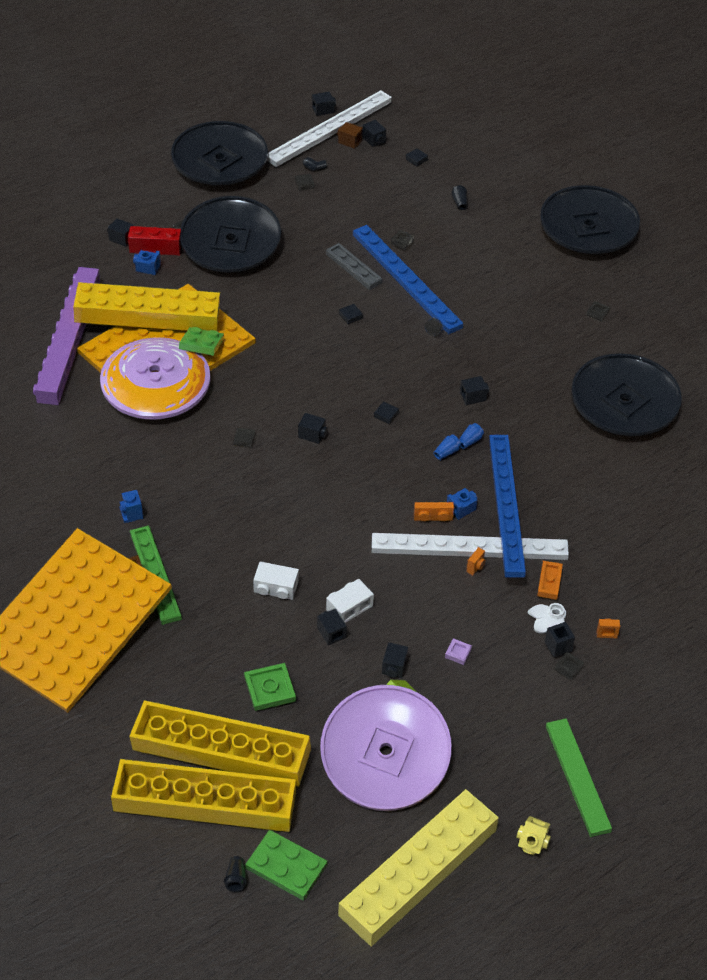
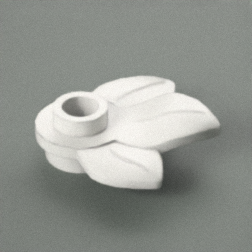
(545, 616)

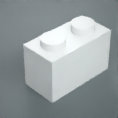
(276, 580)
(350, 600)

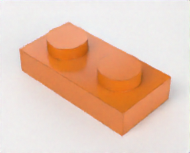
(433, 511)
(549, 580)

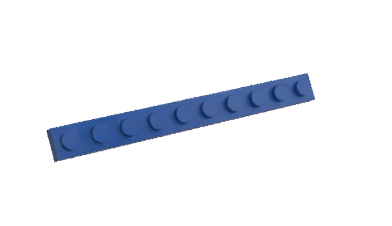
(407, 279)
(507, 506)

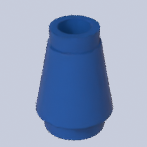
(471, 435)
(447, 447)

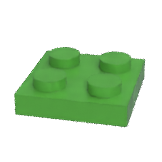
(201, 341)
(269, 686)

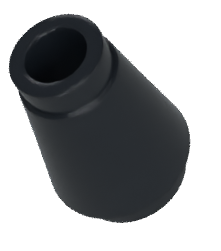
(459, 195)
(235, 876)

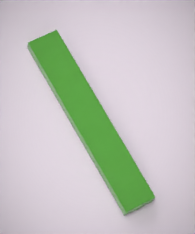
(150, 560)
(578, 778)

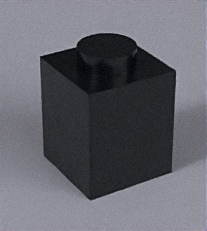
(323, 103)
(374, 133)
(119, 231)
(474, 390)
(312, 428)
(331, 626)
(559, 639)
(394, 660)

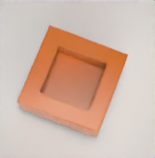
(476, 561)
(608, 628)

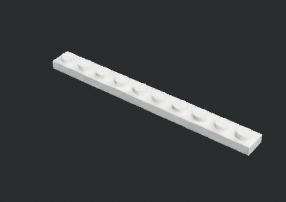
(327, 128)
(464, 546)

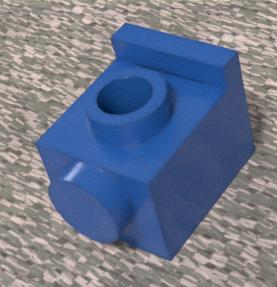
(147, 262)
(464, 502)
(131, 506)

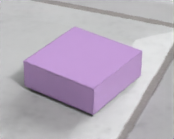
(458, 651)

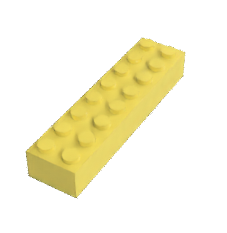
(417, 867)

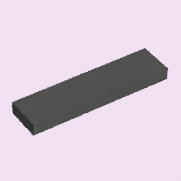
(354, 266)

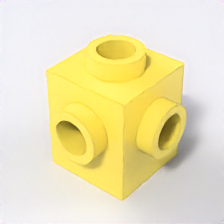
(533, 835)

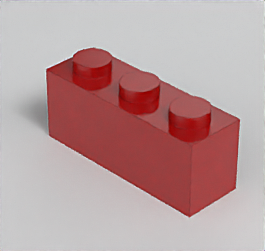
(154, 239)

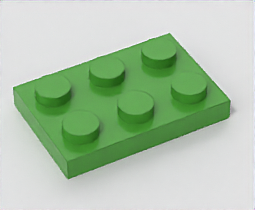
(286, 865)

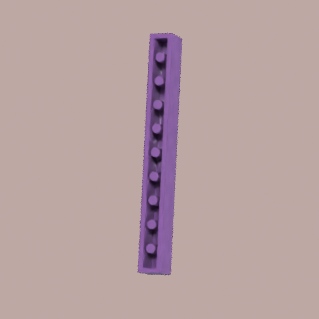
(63, 345)

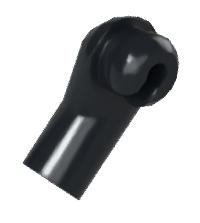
(314, 165)

